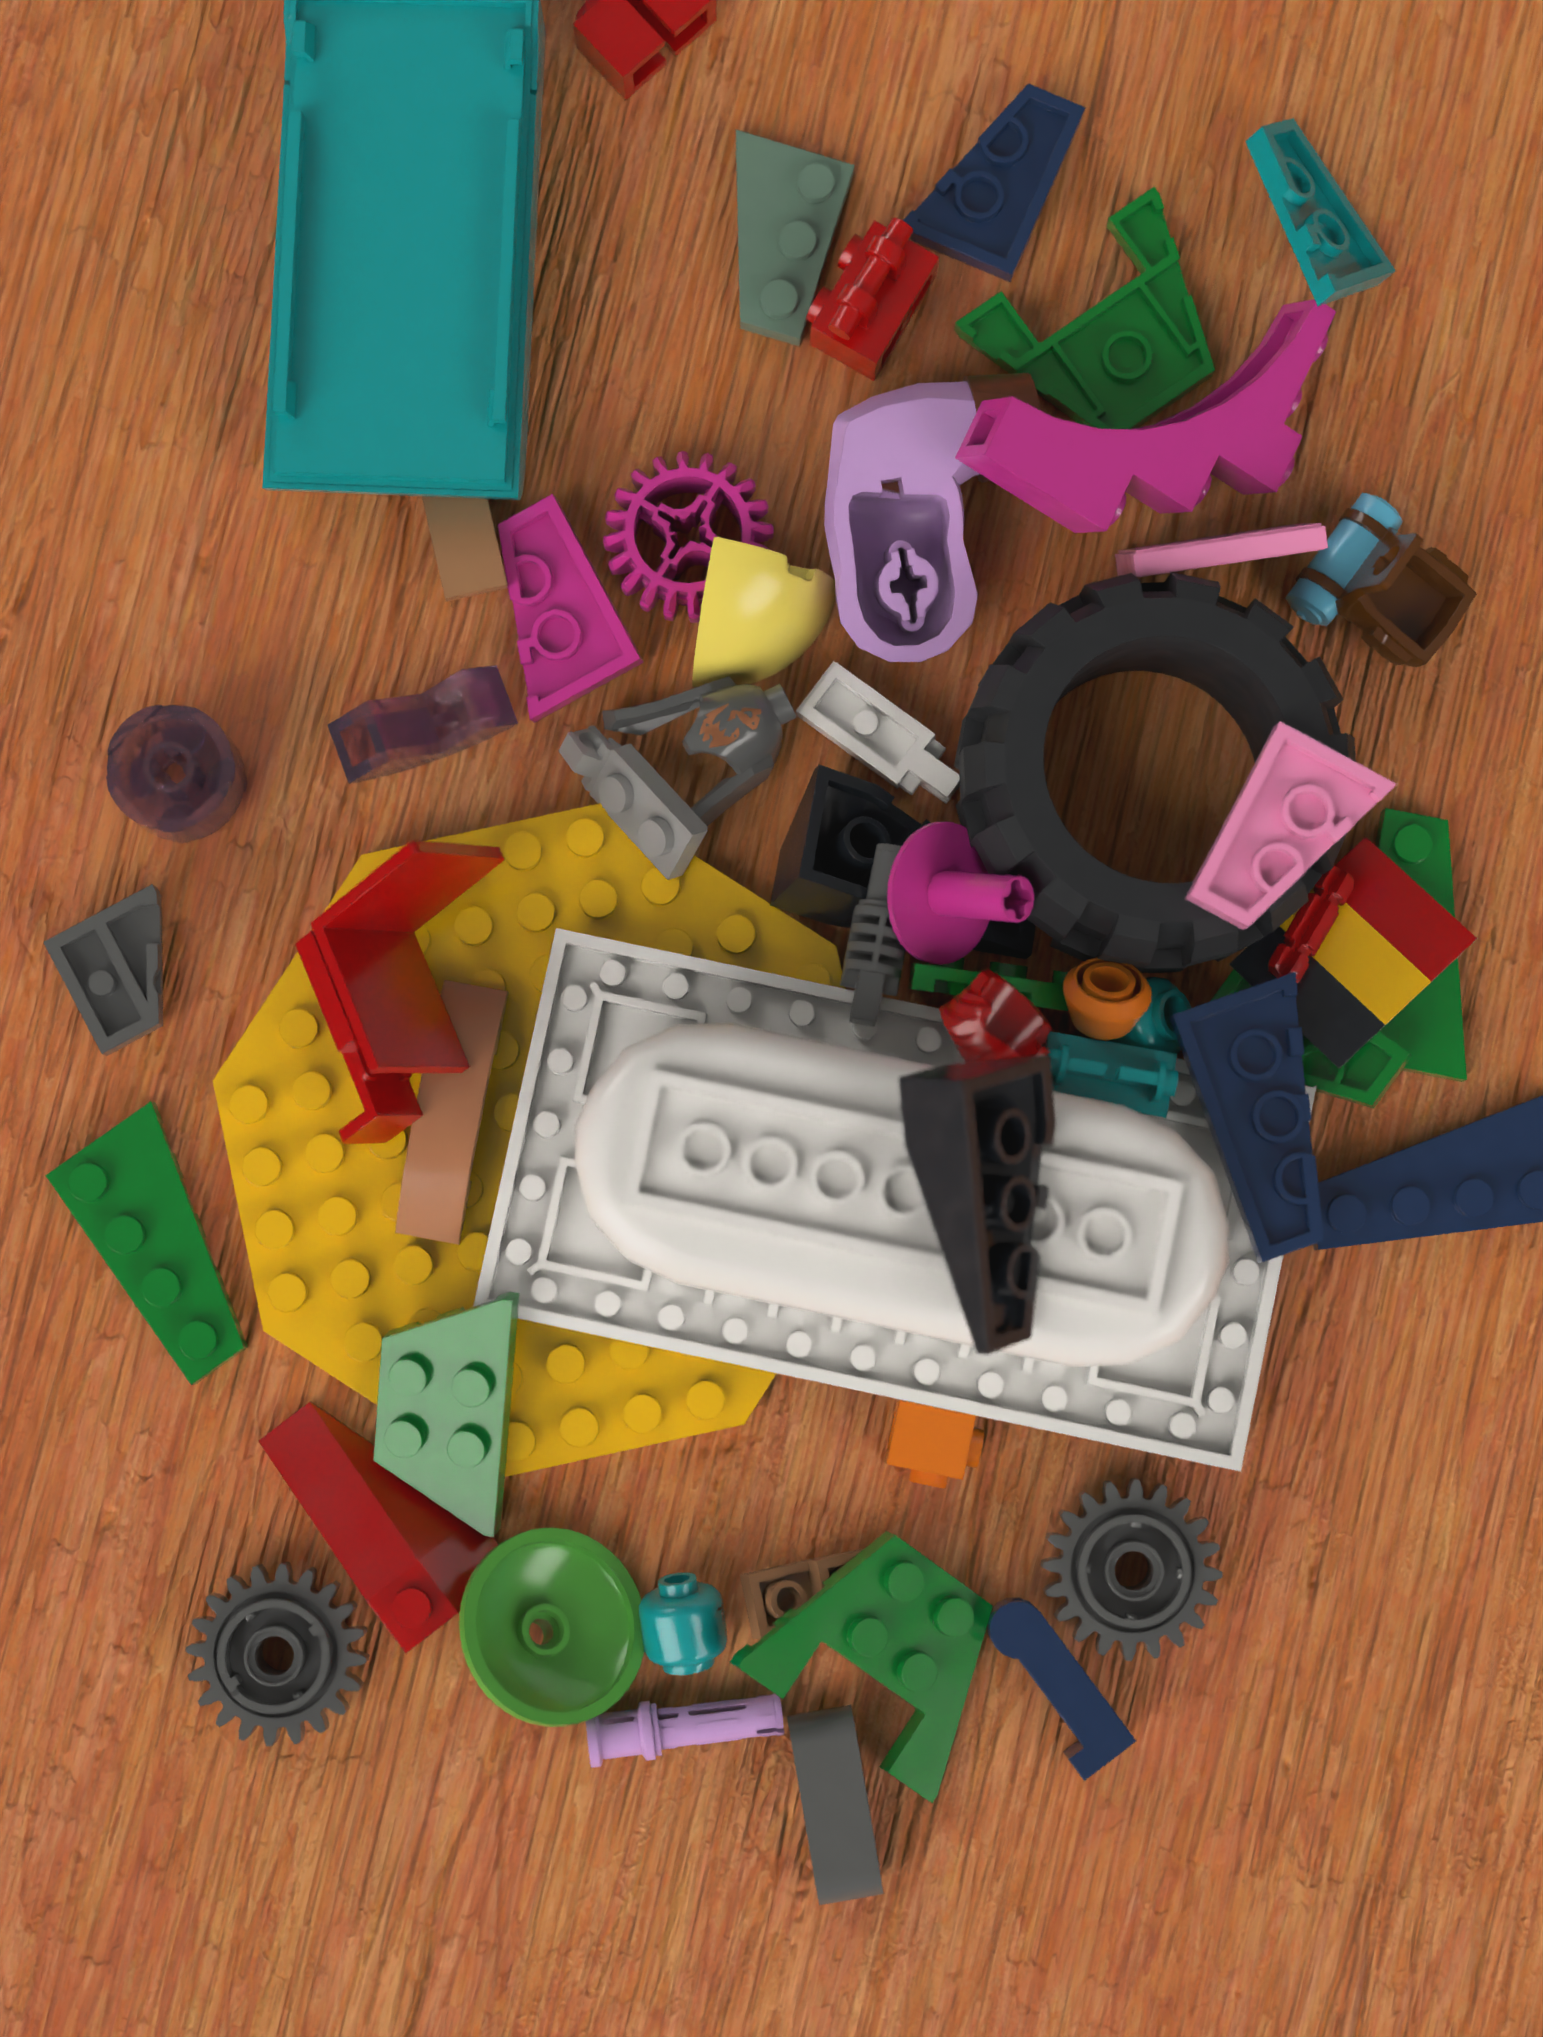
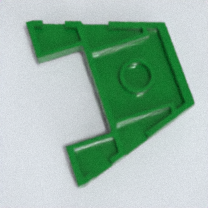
(1125, 352)
(903, 1628)

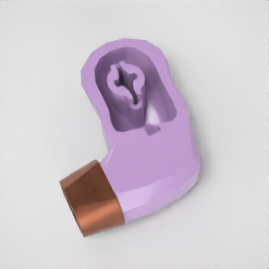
(901, 514)

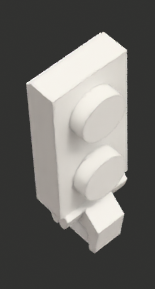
(877, 733)

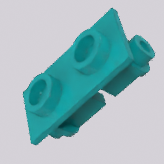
(1113, 1073)

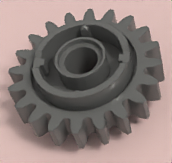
(1172, 1577)
(236, 1659)

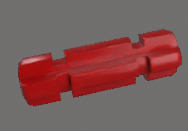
(1311, 924)

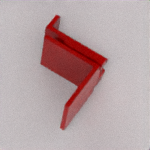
(379, 984)

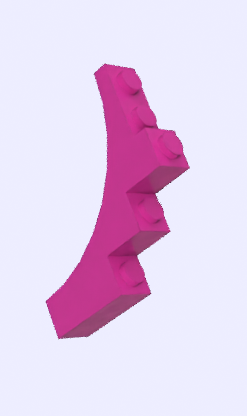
(1232, 433)

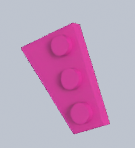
(562, 612)

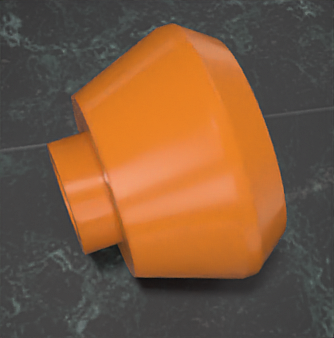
(1106, 998)

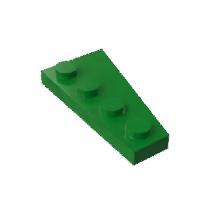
(142, 1223)

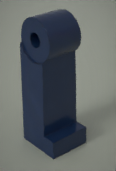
(1025, 1635)

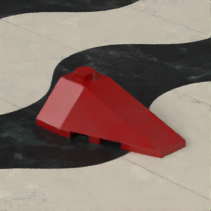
(388, 1536)

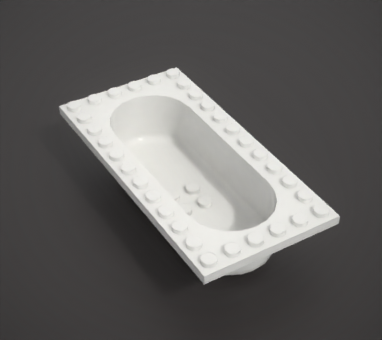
(735, 1185)

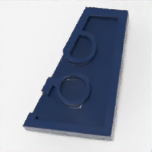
(999, 188)

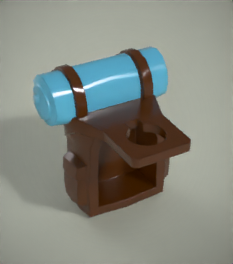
(1383, 584)

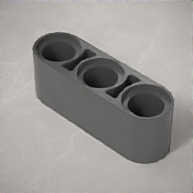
(835, 1805)

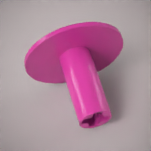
(945, 896)

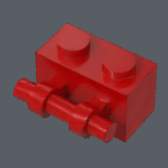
(874, 297)

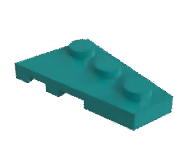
(1319, 220)

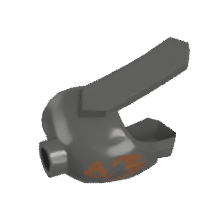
(732, 723)

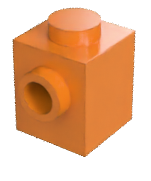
(933, 1443)

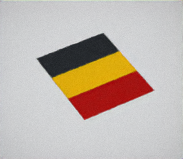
(1373, 959)

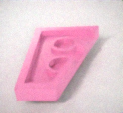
(1282, 822)

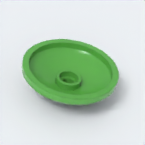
(587, 1622)

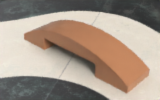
(452, 1106)

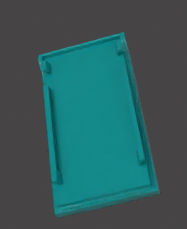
(405, 248)

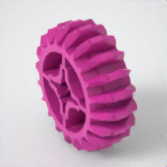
(663, 519)

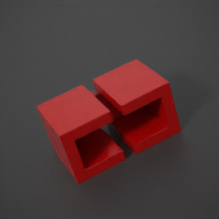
(626, 36)

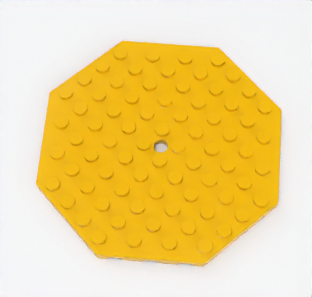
(326, 1211)

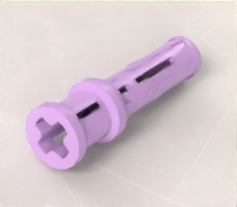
(651, 1729)

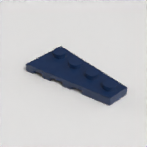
(1253, 1093)
(1445, 1185)

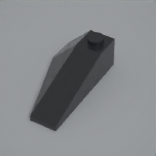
(832, 851)
(977, 1160)

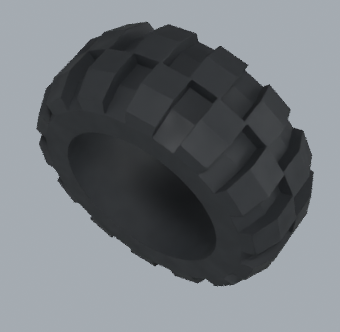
(1108, 629)

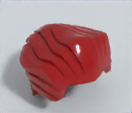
(994, 1021)

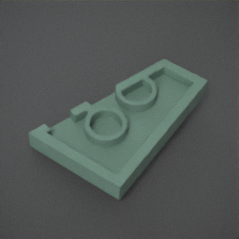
(785, 231)

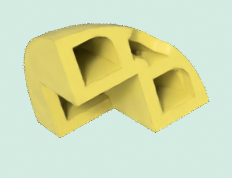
(757, 613)

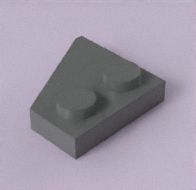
(115, 969)

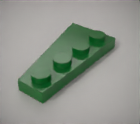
(1433, 1020)

